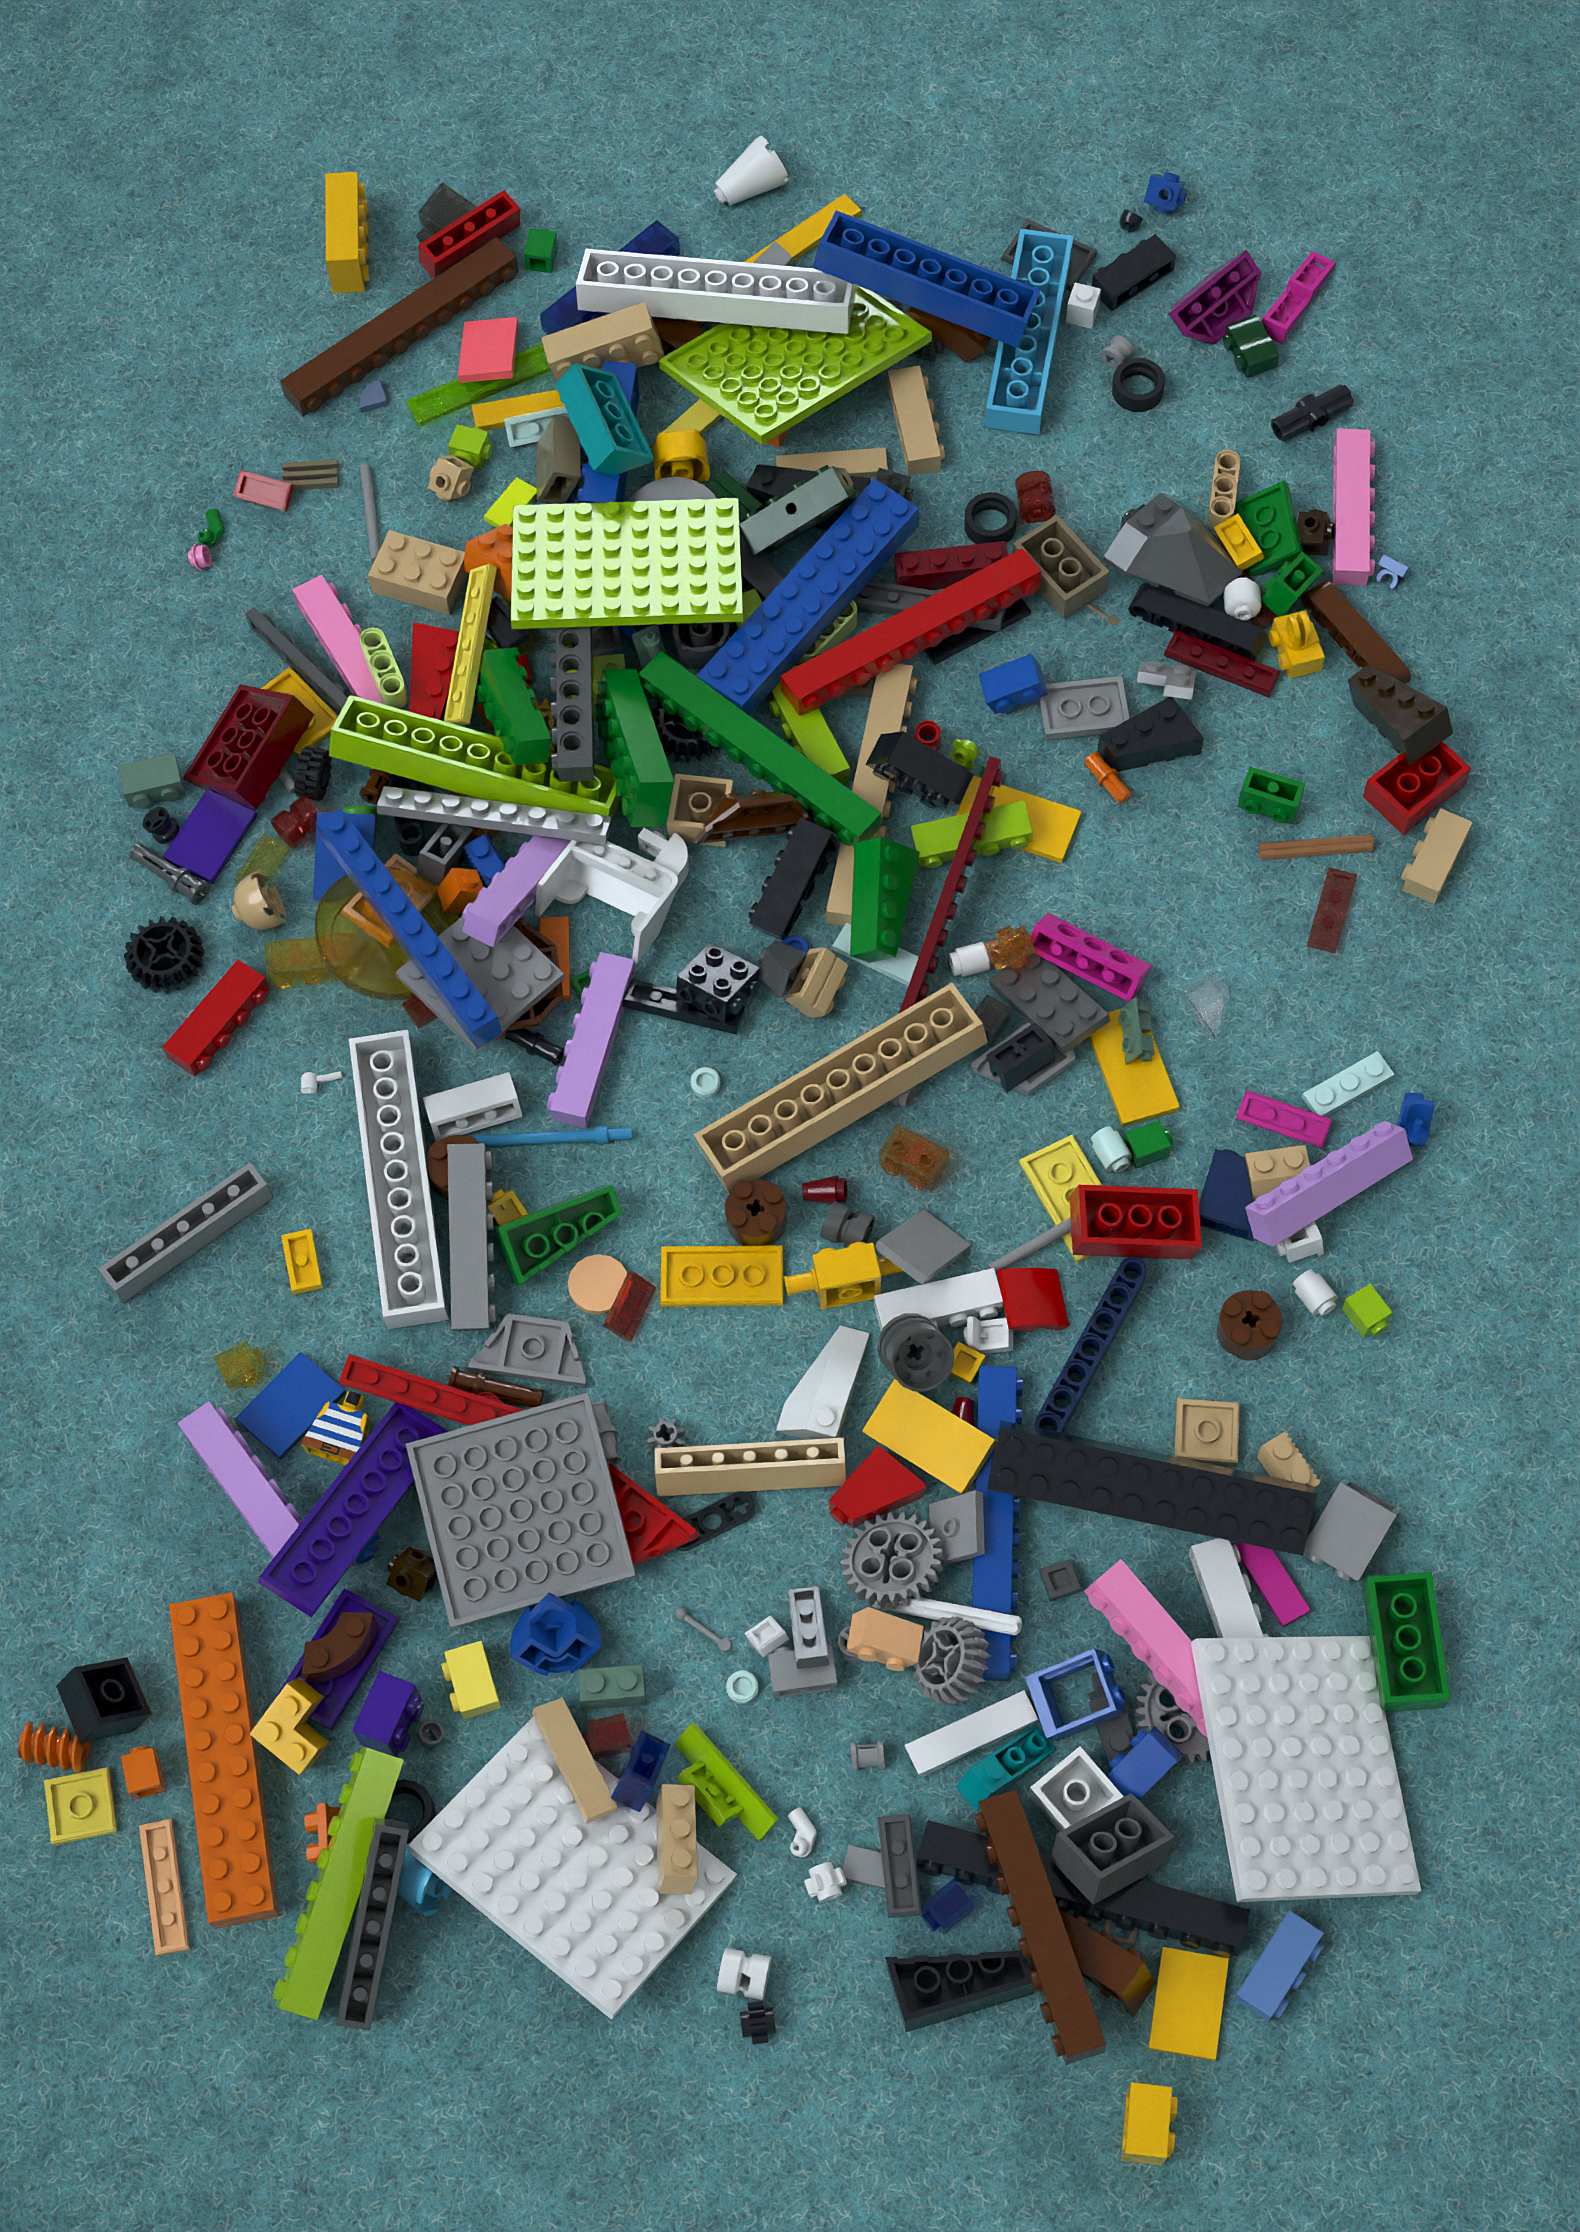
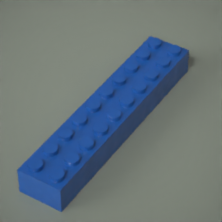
(811, 596)

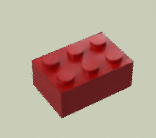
(1412, 792)

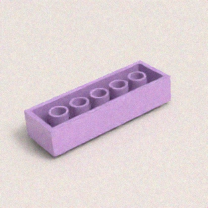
(241, 1476)

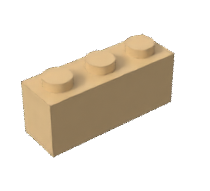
(1435, 855)
(676, 1839)

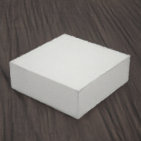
(766, 1636)

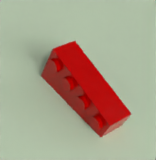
(431, 669)

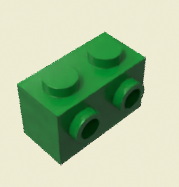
(1291, 584)
(1271, 795)

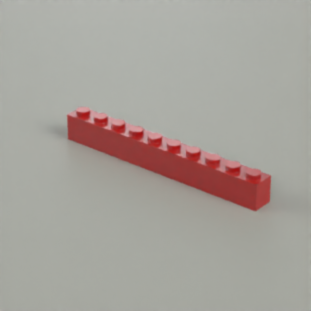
(910, 632)

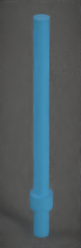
(600, 1134)

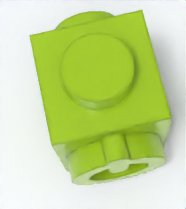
(470, 445)

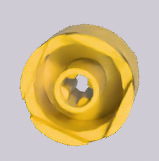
(681, 455)

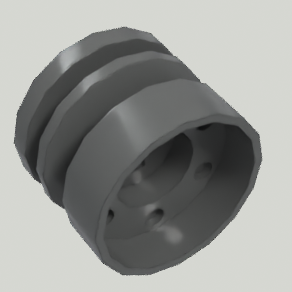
(926, 1363)

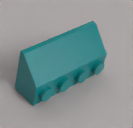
(603, 420)

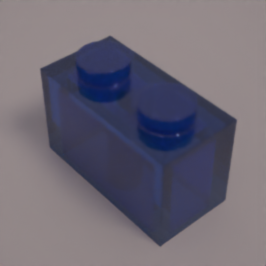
(640, 1771)

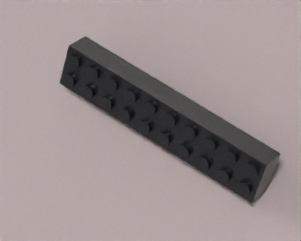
(1151, 1487)

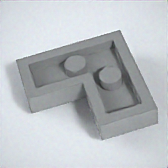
(1177, 681)

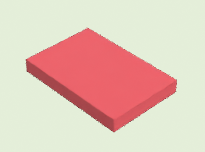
(488, 350)

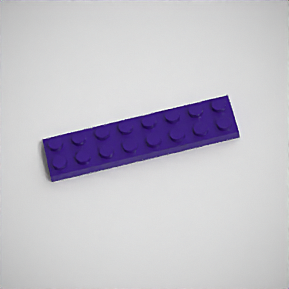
(348, 1512)

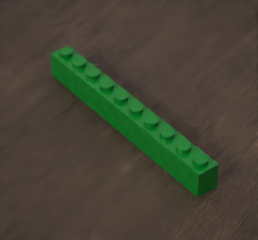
(759, 750)

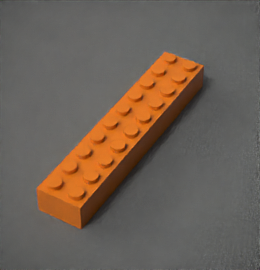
(223, 1761)

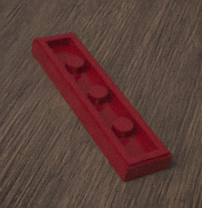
(1222, 663)

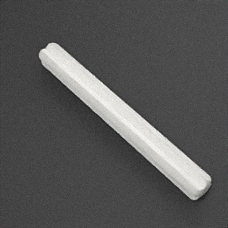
(937, 1609)

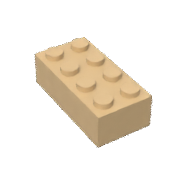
(616, 337)

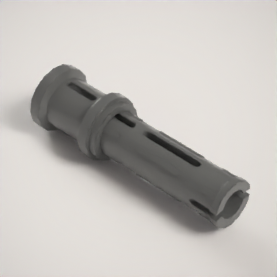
(178, 878)

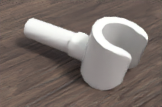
(310, 1080)

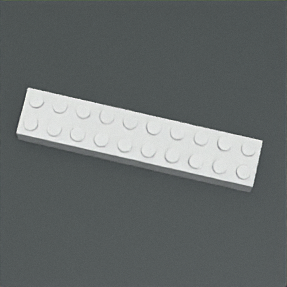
(715, 291)
(398, 1180)

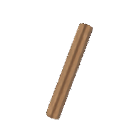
(1315, 847)

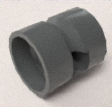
(846, 1226)

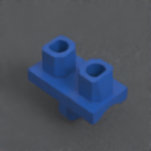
(1416, 1118)

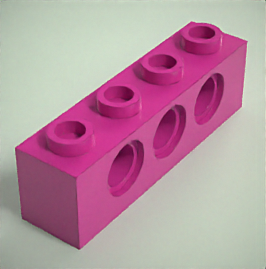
(1089, 957)

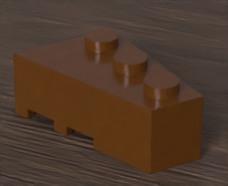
(1108, 1965)

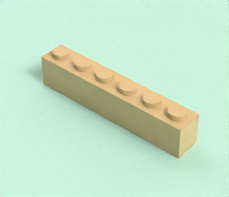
(750, 1466)

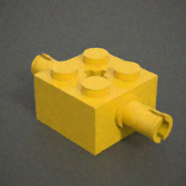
(843, 1275)

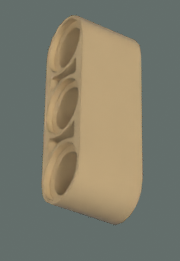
(1223, 480)

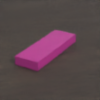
(1284, 1118)
(1273, 1583)

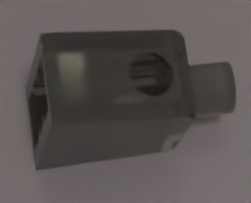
(441, 210)

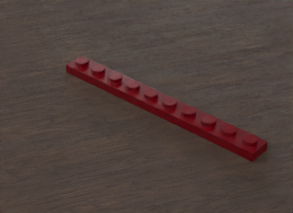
(954, 884)

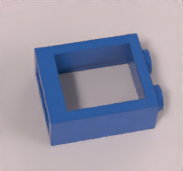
(1046, 1703)

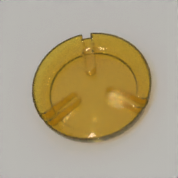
(366, 952)

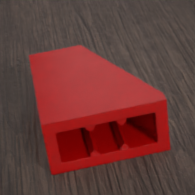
(875, 1489)

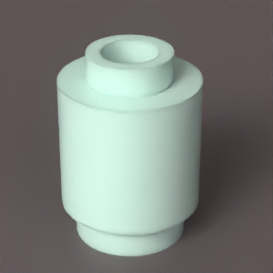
(1111, 1150)

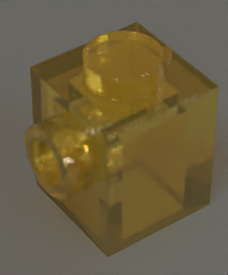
(240, 1366)

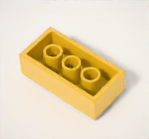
(346, 232)

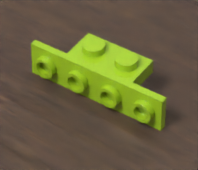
(720, 1786)

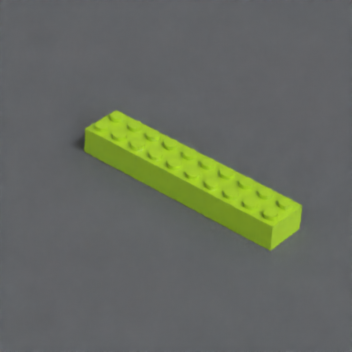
(459, 760)

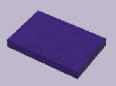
(210, 836)

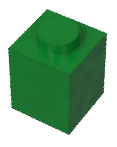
(541, 250)
(1148, 1144)

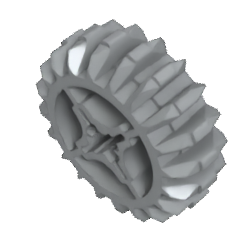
(956, 1663)

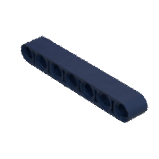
(1095, 1338)

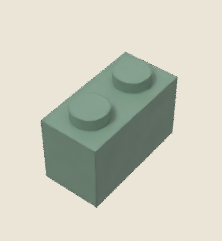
(151, 780)
(612, 1687)

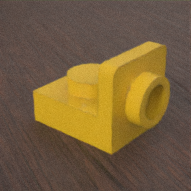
(505, 1206)

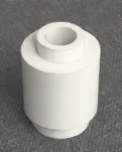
(969, 960)
(1315, 1293)

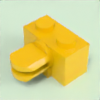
(1296, 644)

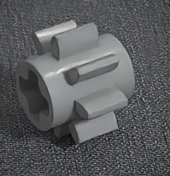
(670, 1429)

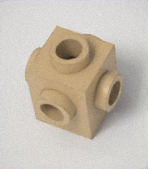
(450, 478)

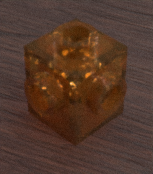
(1010, 947)

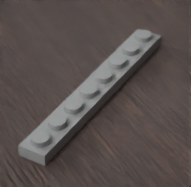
(494, 815)

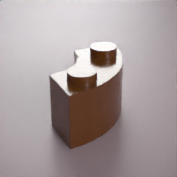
(339, 1649)

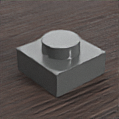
(1060, 1580)

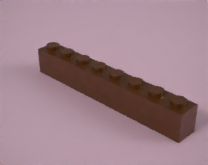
(1041, 1928)

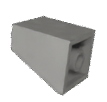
(1350, 1530)

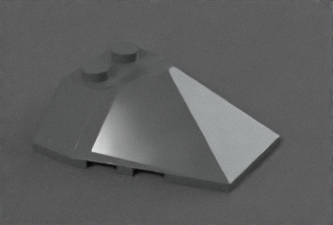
(1173, 550)

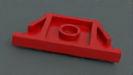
(647, 1522)

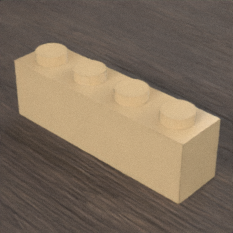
(914, 420)

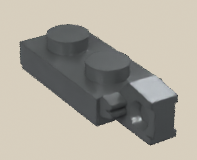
(1114, 1733)

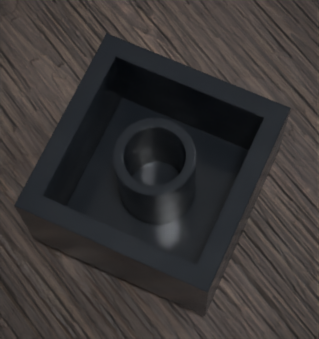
(103, 1699)

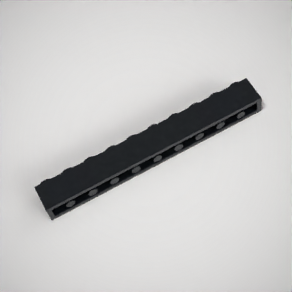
(1141, 1904)

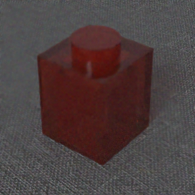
(607, 1736)

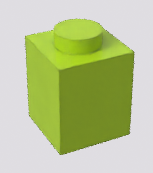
(1367, 1311)

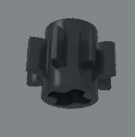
(757, 2022)

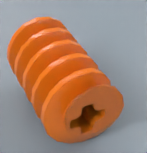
(53, 1748)

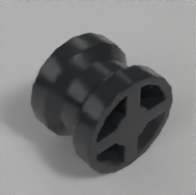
(160, 825)

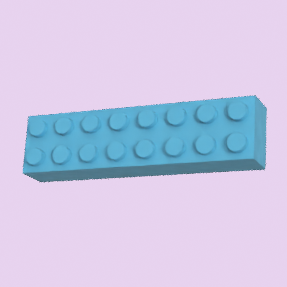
(1024, 372)

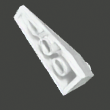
(824, 1393)

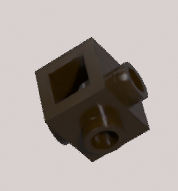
(1315, 532)
(412, 1573)

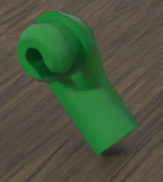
(215, 529)

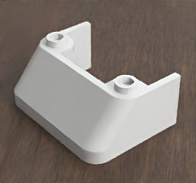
(616, 879)

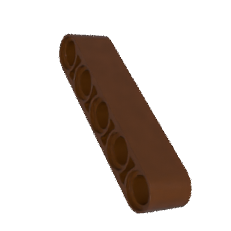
(1352, 631)

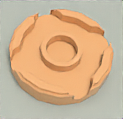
(596, 1283)

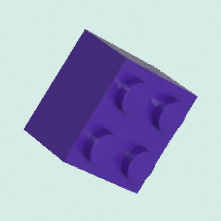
(388, 1715)

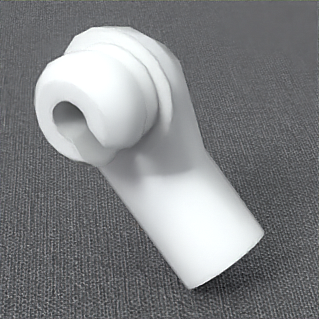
(805, 1833)

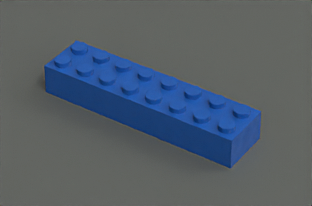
(926, 278)

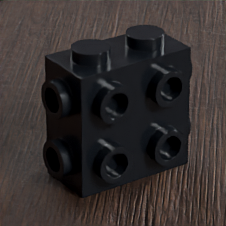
(718, 982)

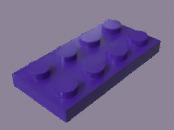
(340, 1691)

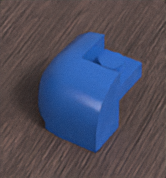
(555, 1636)

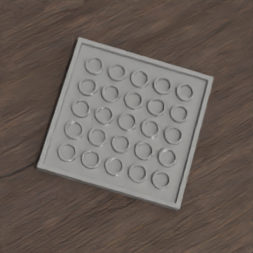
(520, 1510)

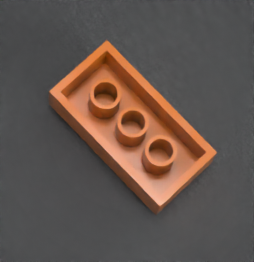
(494, 549)

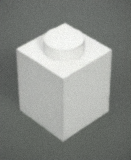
(1083, 305)

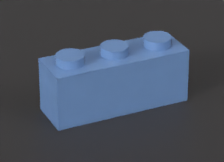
(1280, 1967)

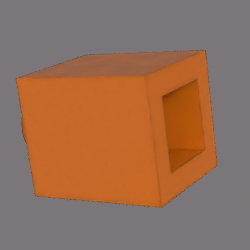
(459, 889)
(143, 1772)

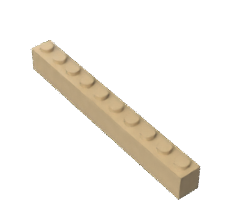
(886, 715)

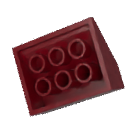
(249, 745)

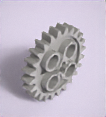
(918, 1563)
(1194, 1741)

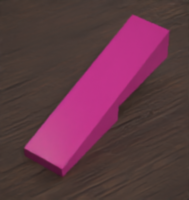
(1297, 296)

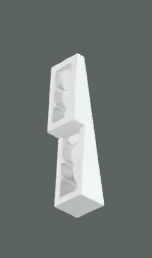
(971, 1733)

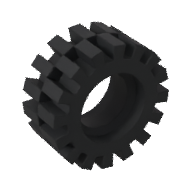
(312, 773)

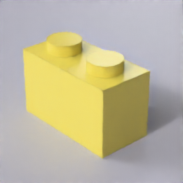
(471, 1680)

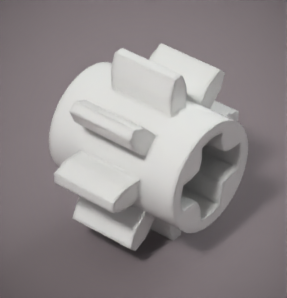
(825, 1882)

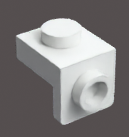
(988, 1335)

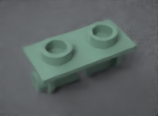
(648, 644)
(1135, 1019)

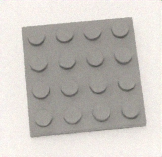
(507, 976)

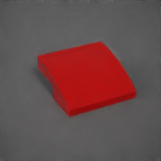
(1032, 1299)

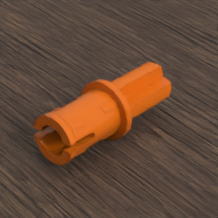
(1107, 777)

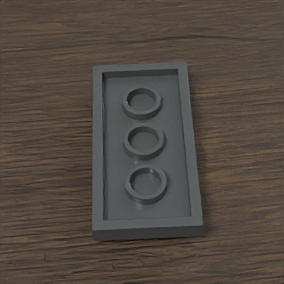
(1050, 1001)

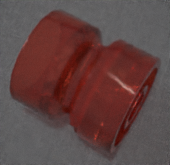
(1035, 497)
(295, 824)

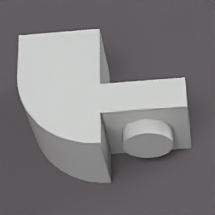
(669, 854)

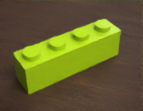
(1005, 828)

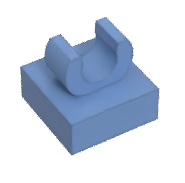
(1392, 568)

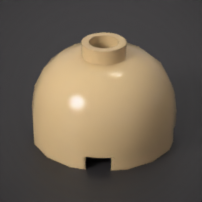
(255, 899)

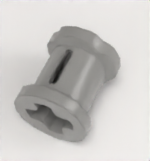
(867, 1755)

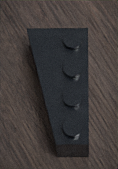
(773, 480)
(792, 878)
(955, 1984)

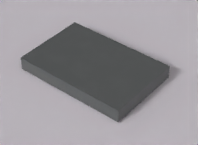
(1081, 255)

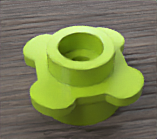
(964, 753)

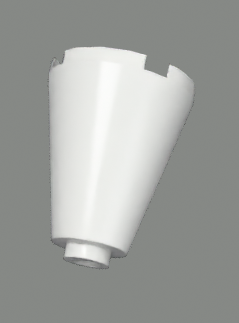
(751, 174)

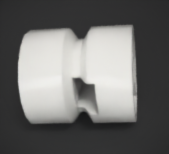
(744, 1974)

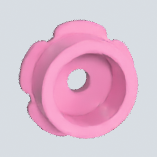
(200, 556)

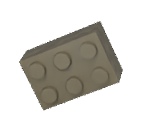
(1068, 568)

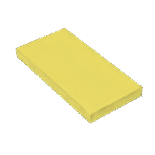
(1055, 1175)

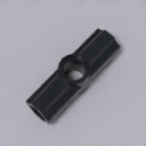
(1312, 412)

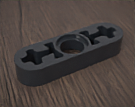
(715, 1508)

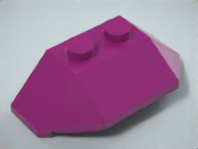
(1218, 300)

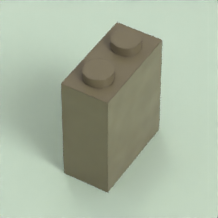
(557, 461)

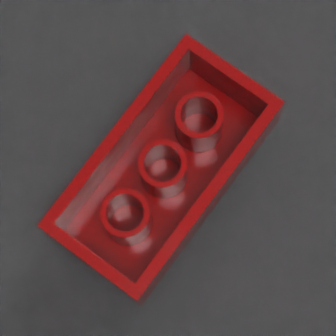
(1135, 1222)

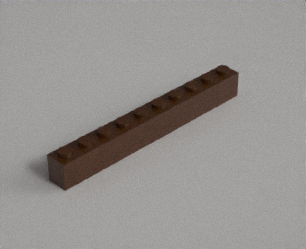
(399, 327)

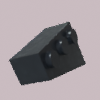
(1150, 737)

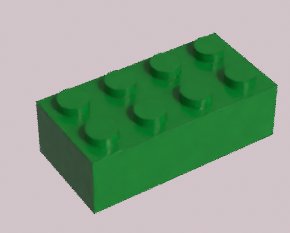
(1406, 1641)

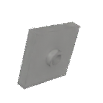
(959, 1526)

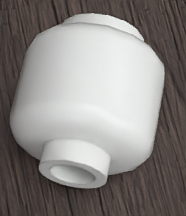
(1242, 599)

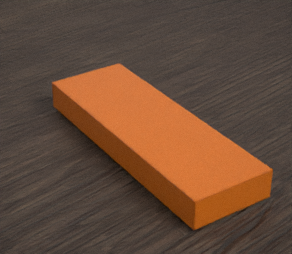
(558, 931)

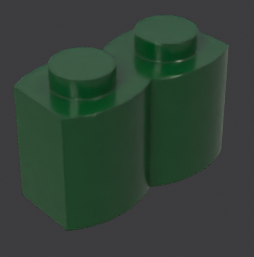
(1251, 346)

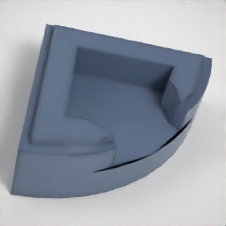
(372, 397)

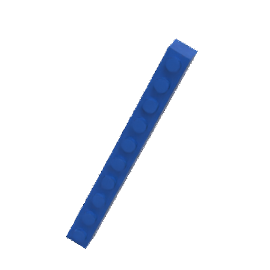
(410, 929)
(996, 1568)

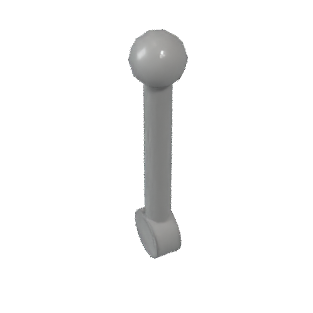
(723, 1644)

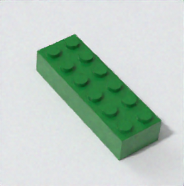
(633, 748)

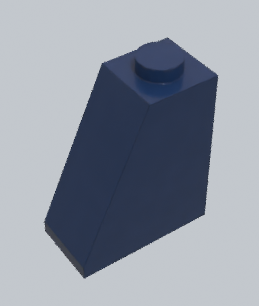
(1226, 1196)

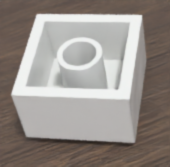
(1073, 1790)

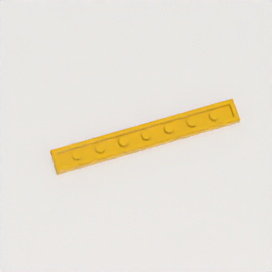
(809, 232)

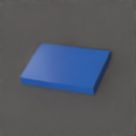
(327, 868)
(289, 1405)

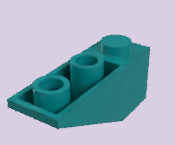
(1005, 1766)

